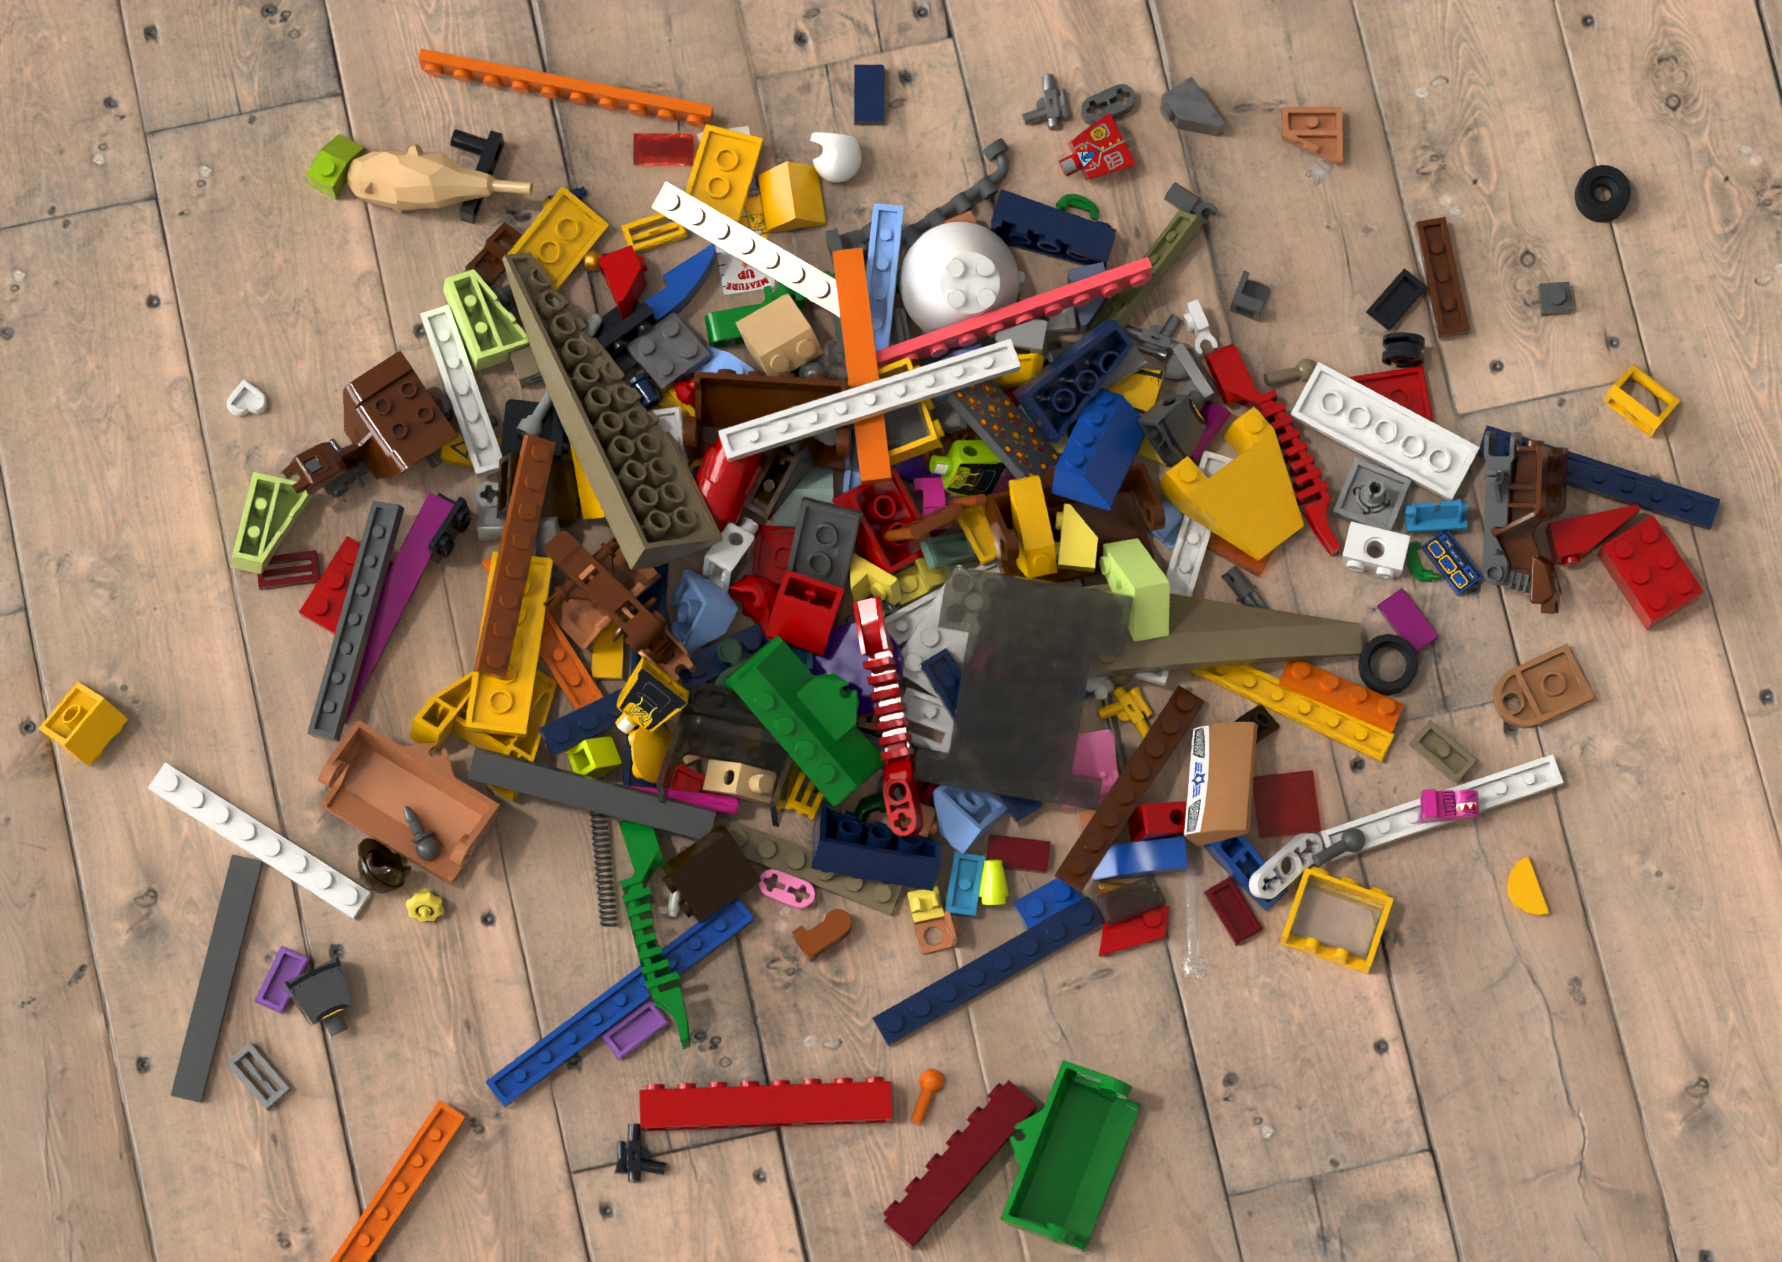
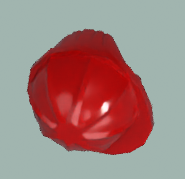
(757, 597)

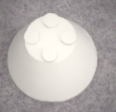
(956, 275)

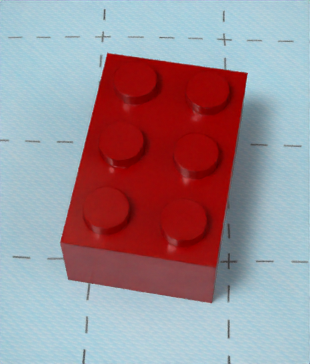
(1650, 572)

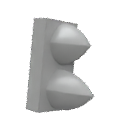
(1186, 363)

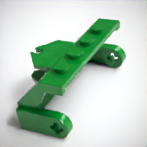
(808, 718)
(1070, 1156)

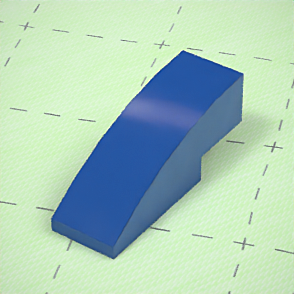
(682, 284)
(1143, 859)

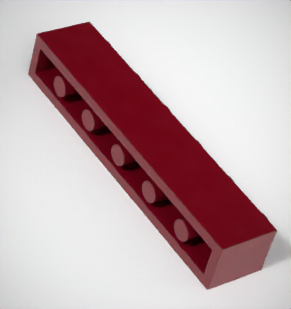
(959, 1165)

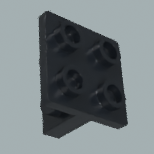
(617, 333)

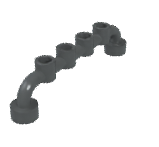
(961, 202)

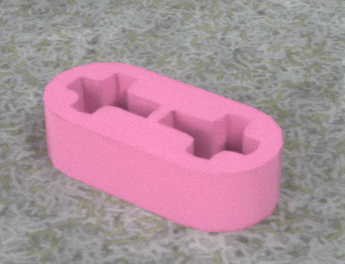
(783, 896)

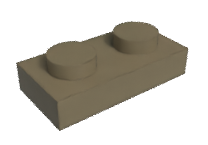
(1442, 752)

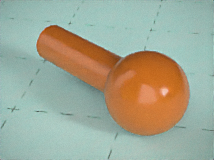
(931, 1082)

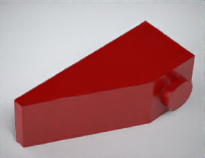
(1579, 536)

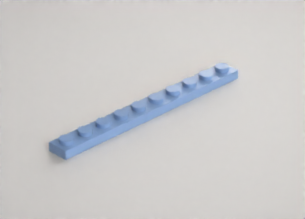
(881, 284)

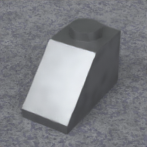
(1191, 109)

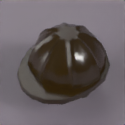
(380, 867)

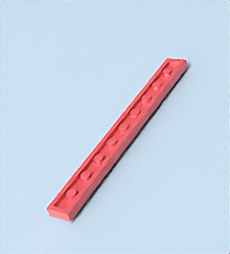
(1045, 304)

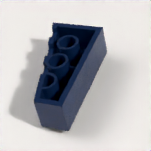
(1073, 378)

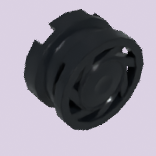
(1403, 349)

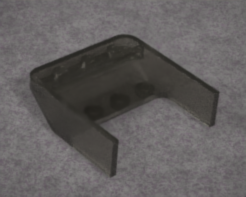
(724, 729)

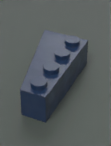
(1051, 231)
(873, 851)

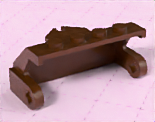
(734, 398)
(1126, 520)

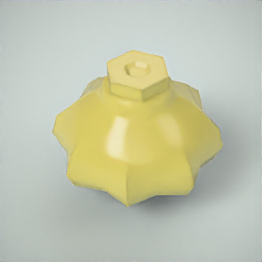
(425, 906)

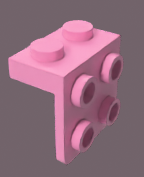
(1096, 758)

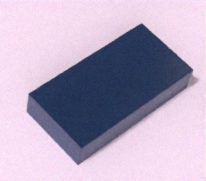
(868, 94)

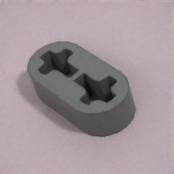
(1105, 98)

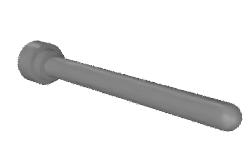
(533, 423)

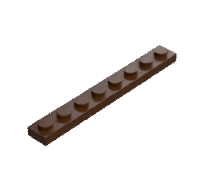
(1129, 789)

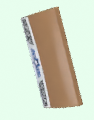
(1220, 782)

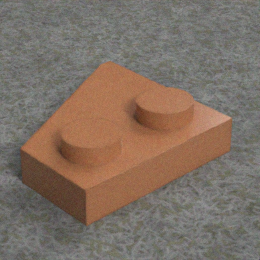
(1315, 130)

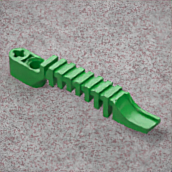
(722, 325)
(659, 979)

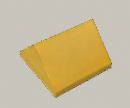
(791, 197)

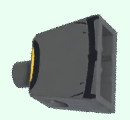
(1174, 425)
(322, 995)

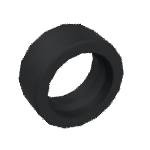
(1399, 644)

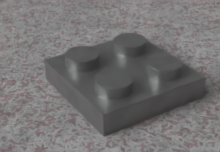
(668, 352)

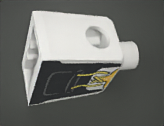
(729, 557)

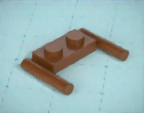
(940, 518)

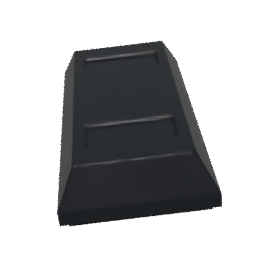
(1396, 299)

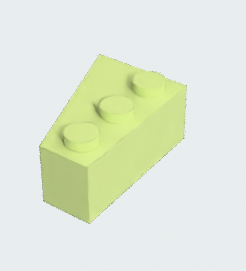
(266, 520)

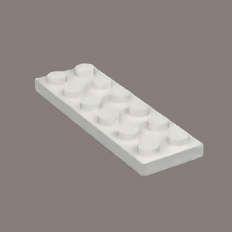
(1384, 431)

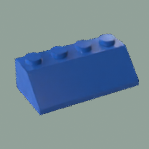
(1099, 451)

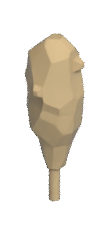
(421, 180)

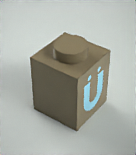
(525, 366)

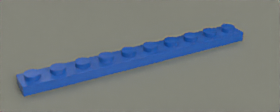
(614, 1005)

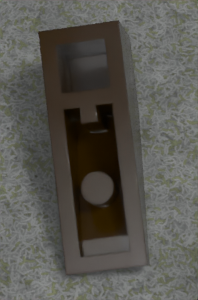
(781, 475)

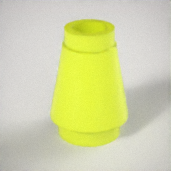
(993, 883)

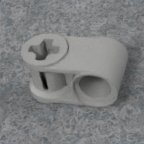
(488, 525)

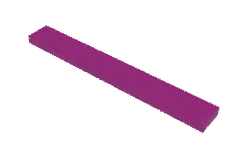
(399, 587)

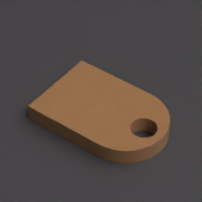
(1544, 689)

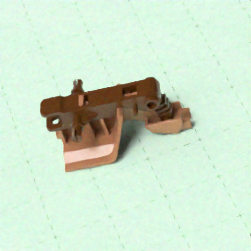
(603, 589)

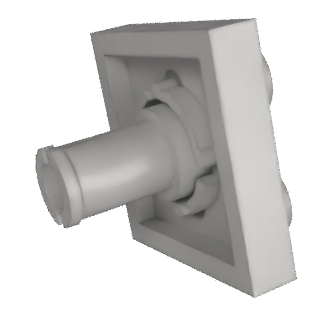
(1375, 486)

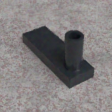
(489, 150)

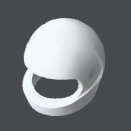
(839, 158)

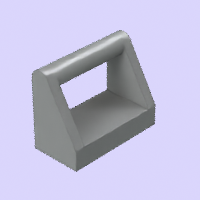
(1026, 337)

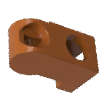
(824, 935)

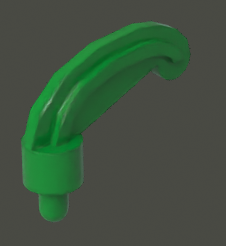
(1078, 202)
(1415, 566)

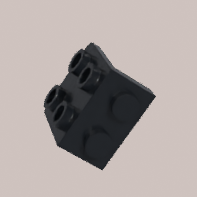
(552, 428)
(455, 522)

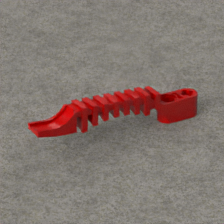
(1237, 387)
(898, 758)

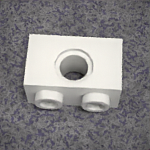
(1391, 544)

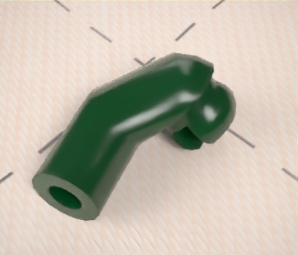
(869, 805)

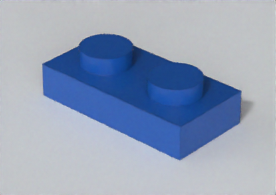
(1046, 902)

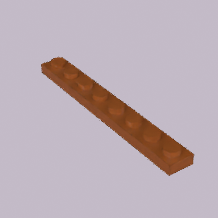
(514, 557)

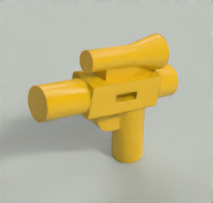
(1128, 708)

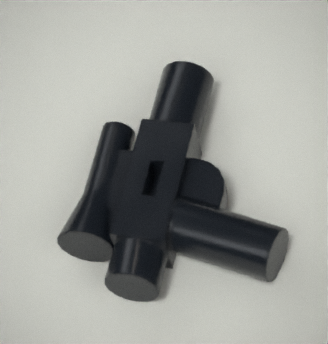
(634, 1158)

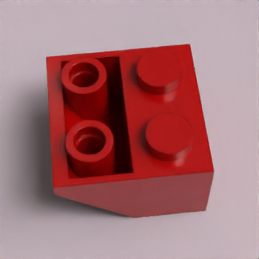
(805, 612)

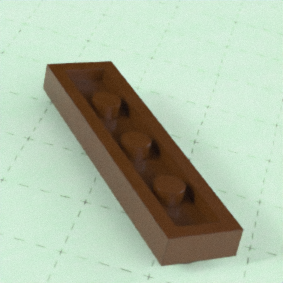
(1442, 277)

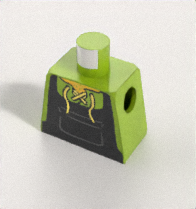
(968, 468)

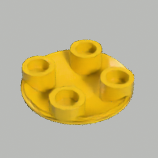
(648, 752)

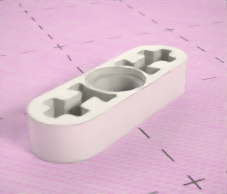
(1273, 865)

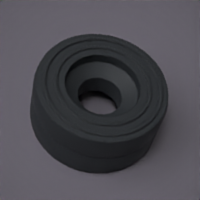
(1606, 177)

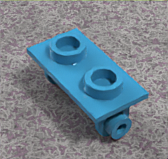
(1431, 517)

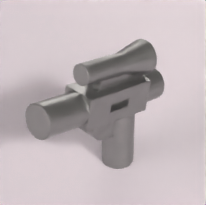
(1050, 107)
(1156, 340)

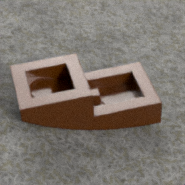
(489, 261)

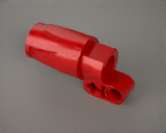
(726, 483)

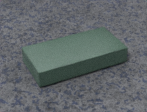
(947, 550)

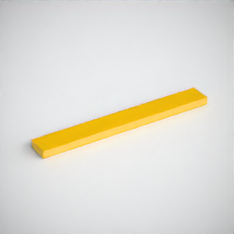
(1316, 716)

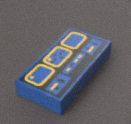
(1452, 562)

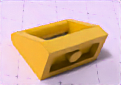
(1633, 410)

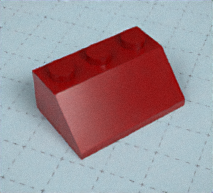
(884, 508)

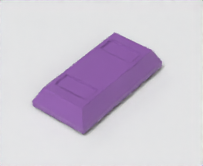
(285, 967)
(634, 1029)

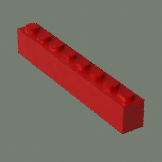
(765, 1106)

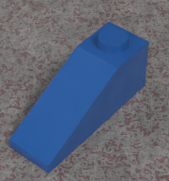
(1240, 862)

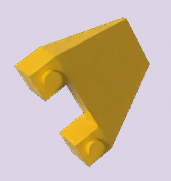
(1248, 498)
(447, 714)

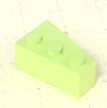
(482, 320)
(1135, 573)

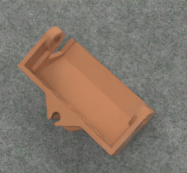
(382, 777)

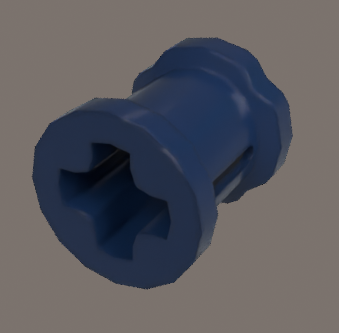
(650, 397)

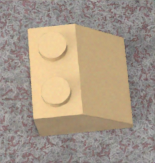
(779, 337)

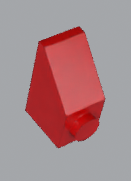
(624, 277)

